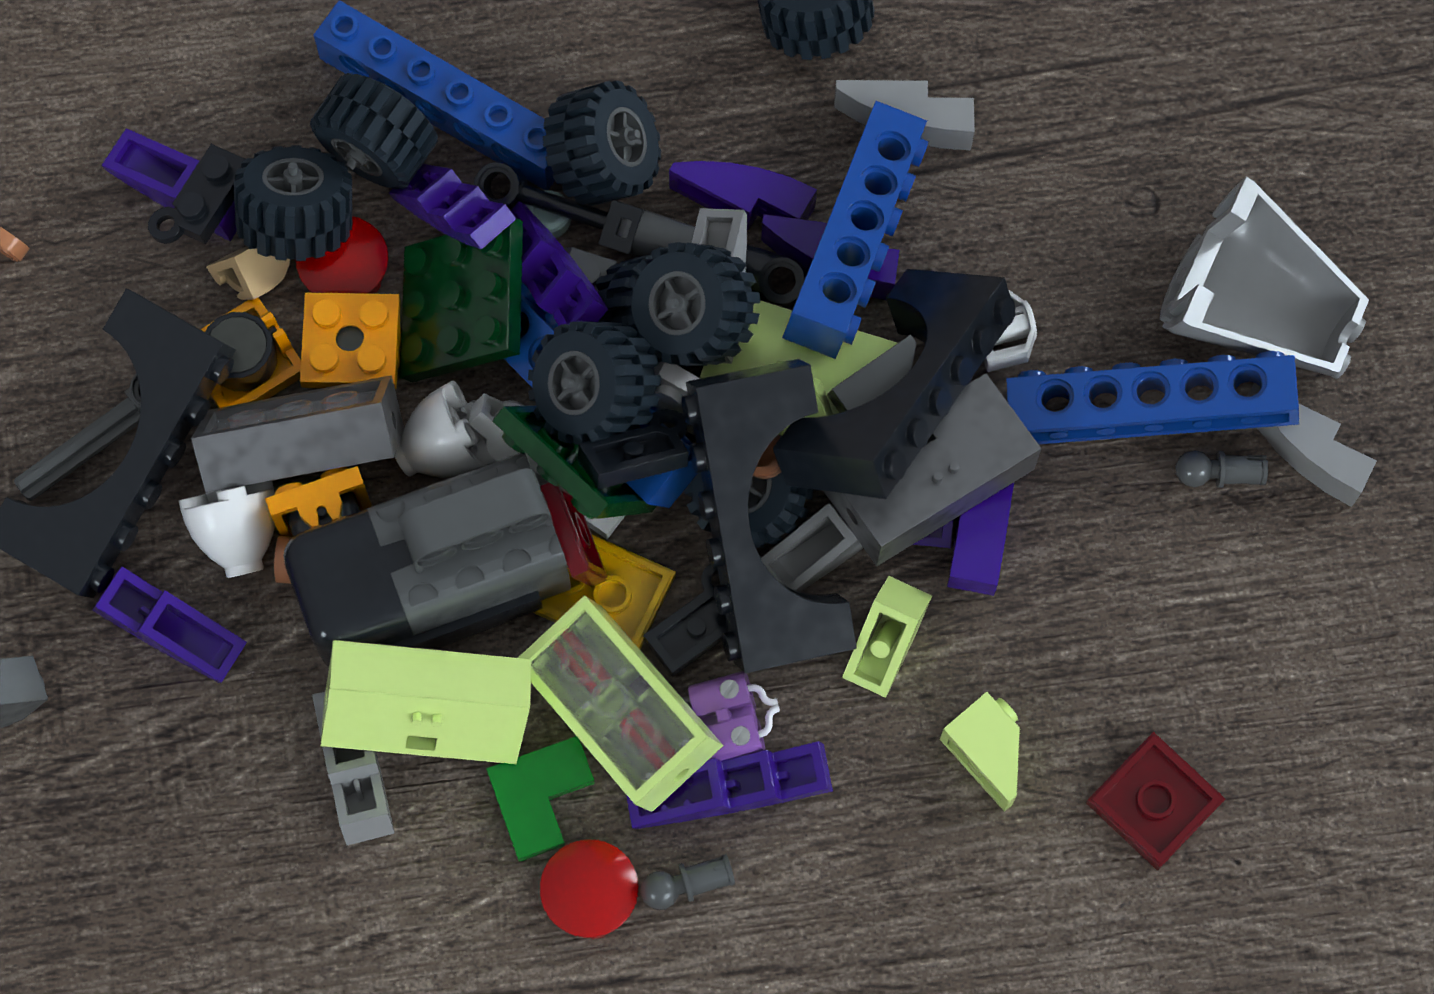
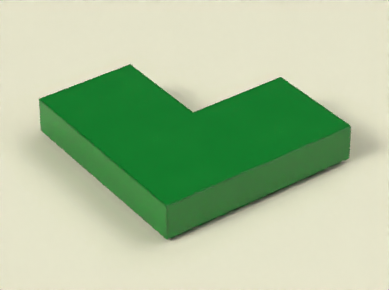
(528, 787)

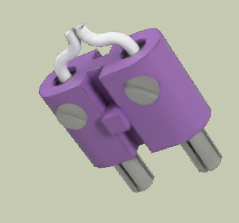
(729, 712)

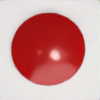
(351, 268)
(589, 888)

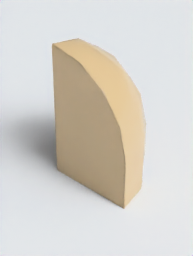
(249, 272)

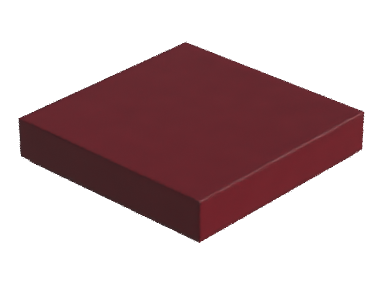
(574, 537)
(1155, 801)

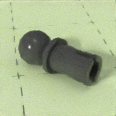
(1196, 469)
(662, 889)

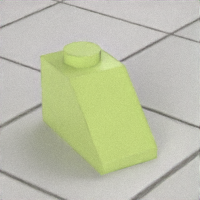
(887, 636)
(987, 746)

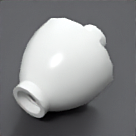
(439, 437)
(232, 526)

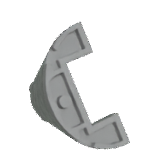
(1264, 288)

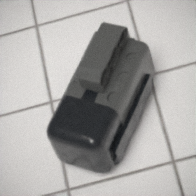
(431, 562)

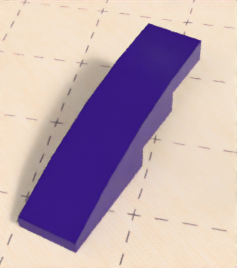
(453, 207)
(553, 274)
(742, 785)

